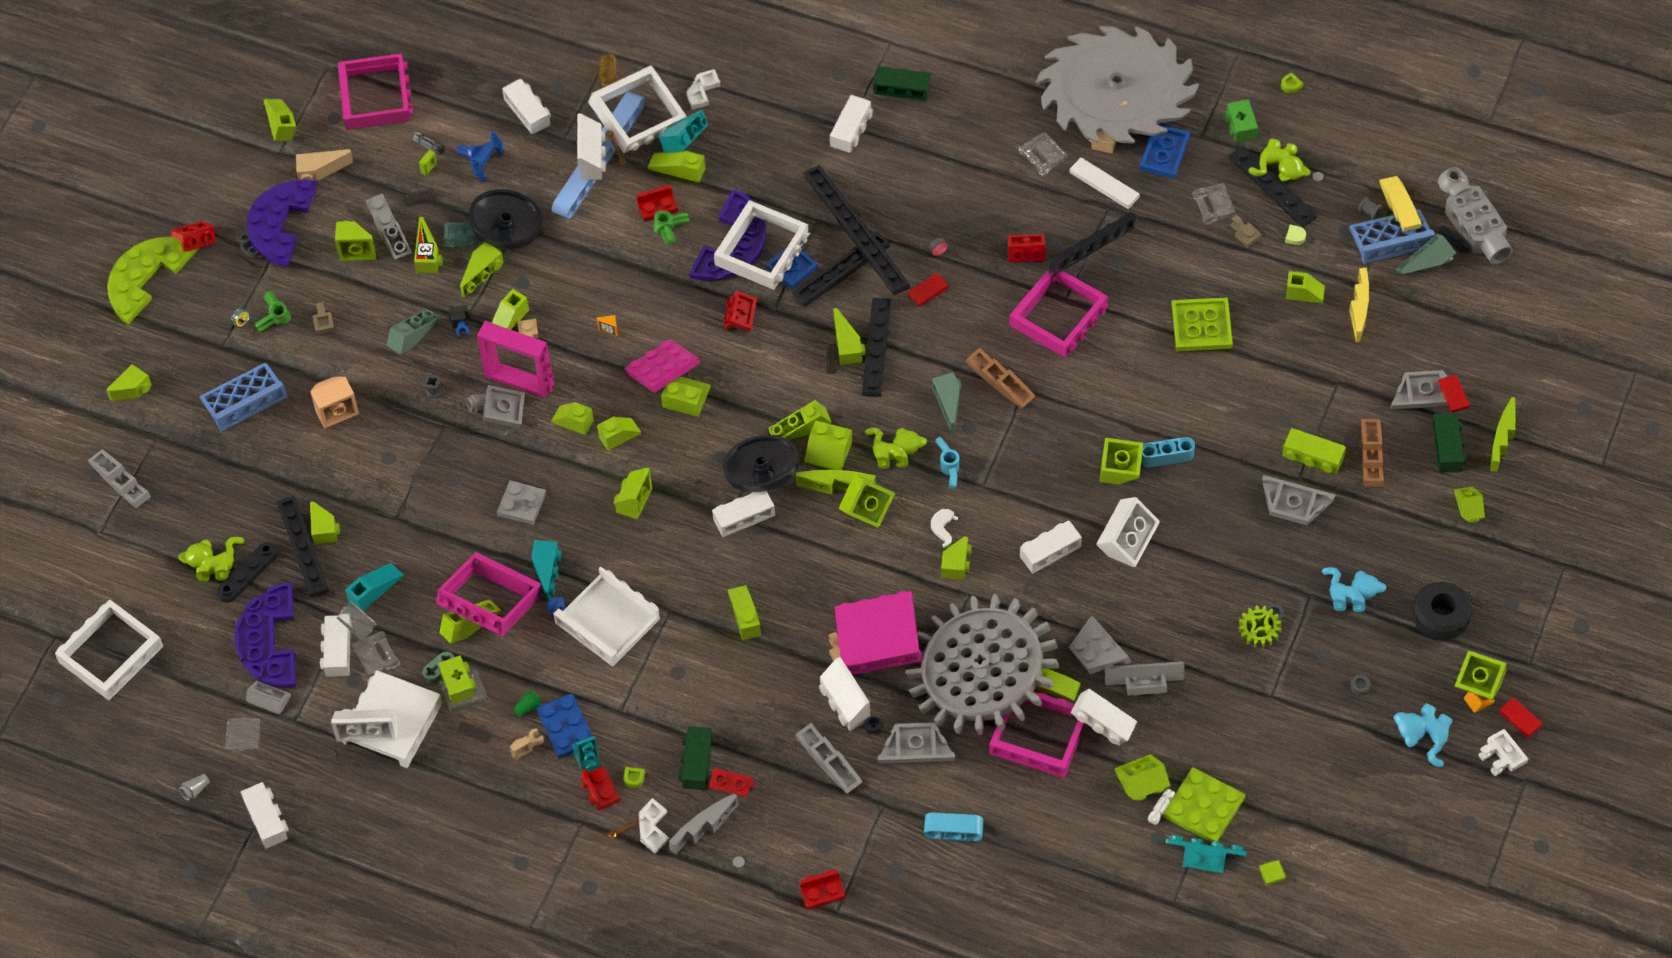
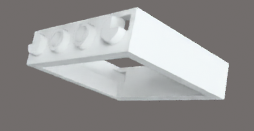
(646, 137)
(770, 280)
(128, 669)

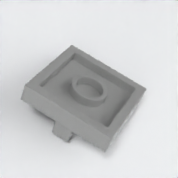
(503, 406)
(521, 502)

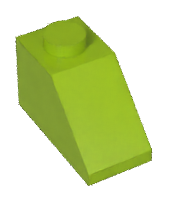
(129, 385)
(574, 417)
(617, 431)
(1470, 503)
(323, 525)

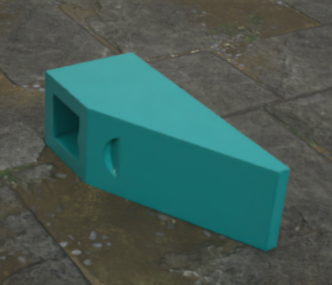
(681, 134)
(544, 560)
(372, 586)
(587, 754)

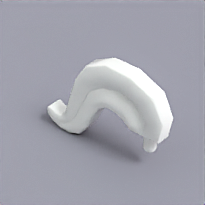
(938, 522)

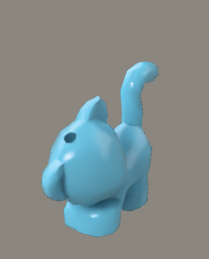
(1363, 588)
(1414, 727)

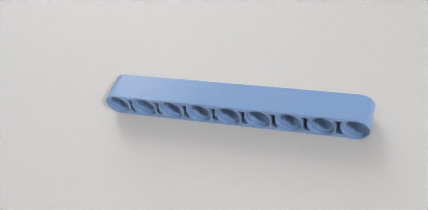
(577, 189)

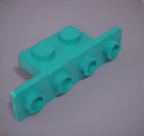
(1203, 855)

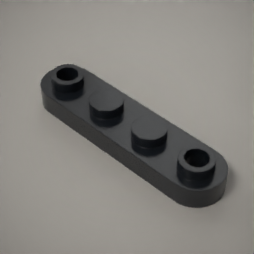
(247, 572)

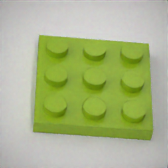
(1202, 324)
(1204, 805)

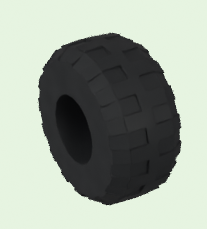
(1442, 626)

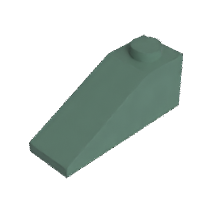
(1432, 254)
(948, 395)

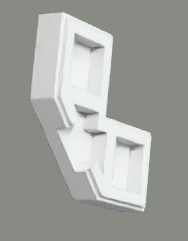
(702, 82)
(649, 833)

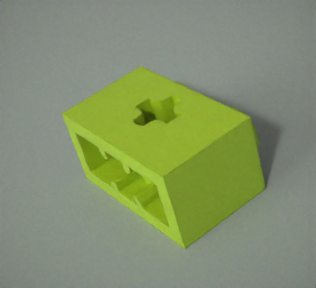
(459, 689)

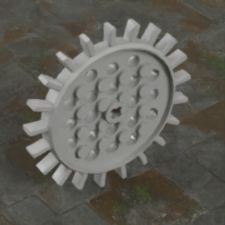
(983, 664)

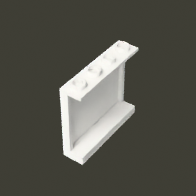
(608, 617)
(414, 711)

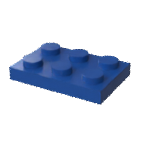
(1165, 152)
(563, 724)

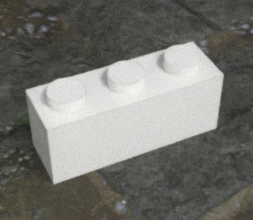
(527, 106)
(851, 123)
(743, 512)
(1050, 546)
(335, 648)
(1103, 717)
(265, 815)

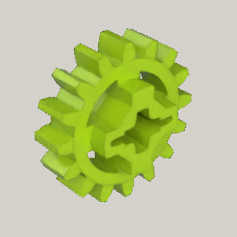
(1264, 633)

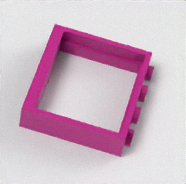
(368, 66)
(493, 335)
(1063, 348)
(499, 574)
(1034, 759)

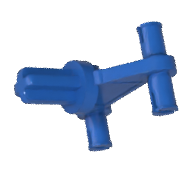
(480, 154)

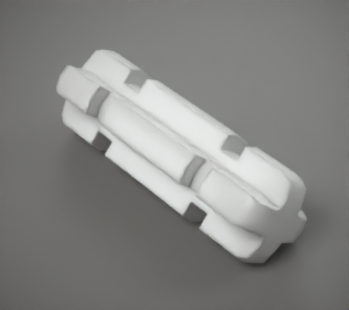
(1161, 806)

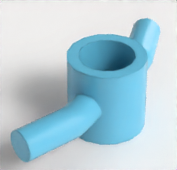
(948, 455)

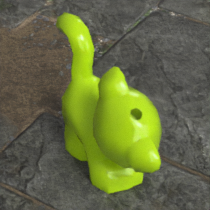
(1289, 165)
(904, 444)
(201, 557)

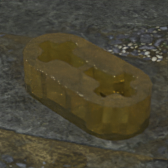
(604, 69)

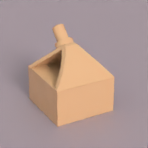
(334, 401)

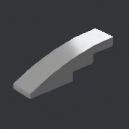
(119, 478)
(828, 758)
(708, 819)

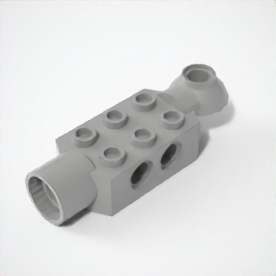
(1474, 217)

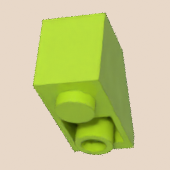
(1304, 288)
(511, 310)
(955, 560)

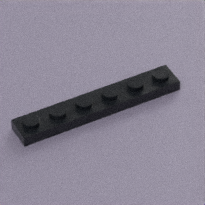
(1274, 187)
(1091, 244)
(834, 274)
(876, 347)
(302, 546)

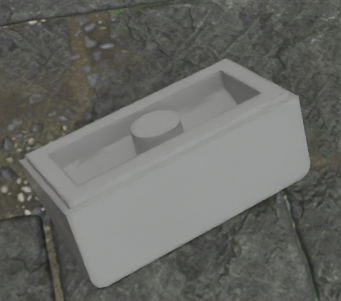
(267, 697)

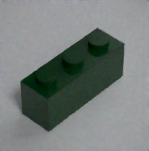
(901, 83)
(1448, 442)
(696, 758)

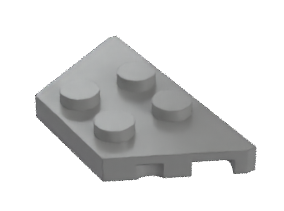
(1419, 390)
(1294, 501)
(1096, 648)
(915, 744)

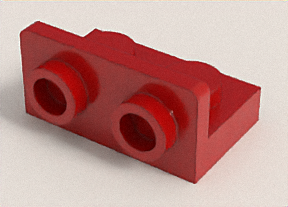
(656, 200)
(194, 235)
(1026, 248)
(740, 311)
(731, 782)
(600, 788)
(822, 889)

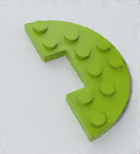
(136, 268)

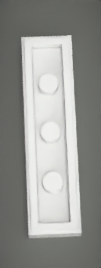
(1104, 183)

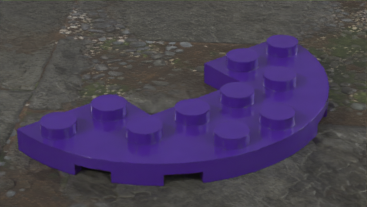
(269, 215)
(747, 249)
(256, 637)

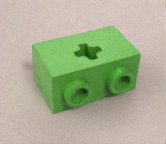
(1241, 120)

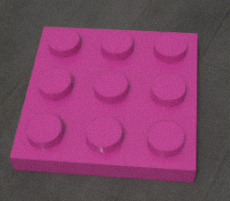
(662, 365)

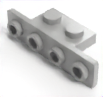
(1145, 677)

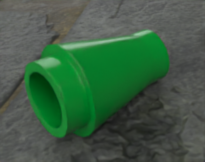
(528, 702)

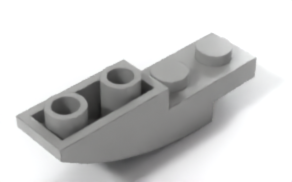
(388, 227)

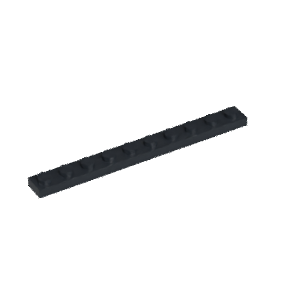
(857, 230)

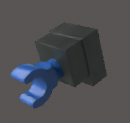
(458, 318)

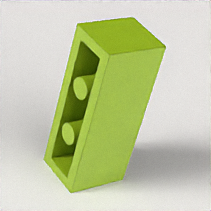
(1313, 451)

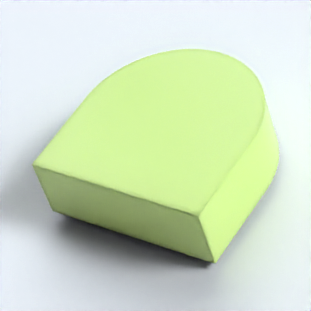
(1296, 235)

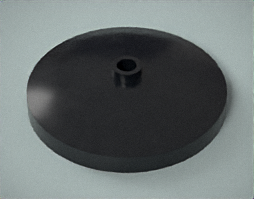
(505, 219)
(761, 463)

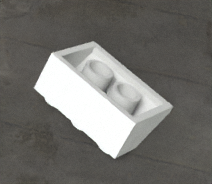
(590, 148)
(1128, 532)
(844, 695)
(365, 725)

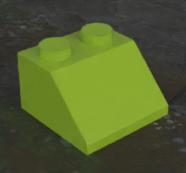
(353, 242)
(685, 395)
(828, 446)
(1120, 461)
(634, 493)
(866, 500)
(1481, 675)
(1143, 777)

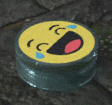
(240, 317)

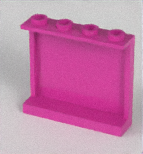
(878, 633)

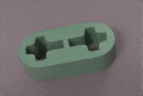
(434, 667)

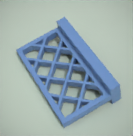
(1390, 248)
(248, 405)

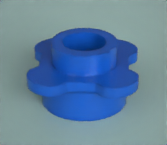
(555, 603)

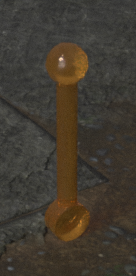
(609, 133)
(613, 833)

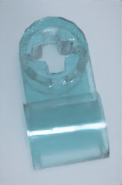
(459, 233)

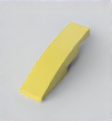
(1400, 203)
(1359, 306)

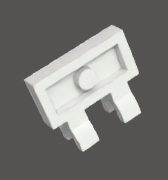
(1507, 750)

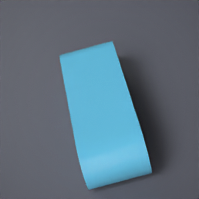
(1174, 446)
(953, 826)

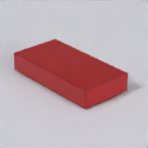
(928, 290)
(1453, 393)
(1520, 717)

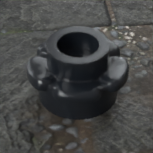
(873, 720)

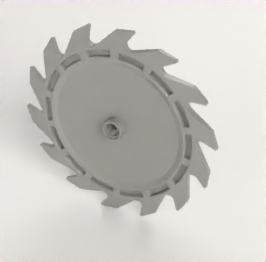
(1112, 69)

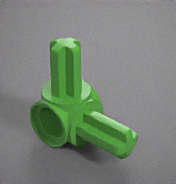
(665, 222)
(275, 308)

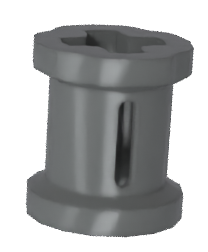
(1370, 208)
(433, 386)

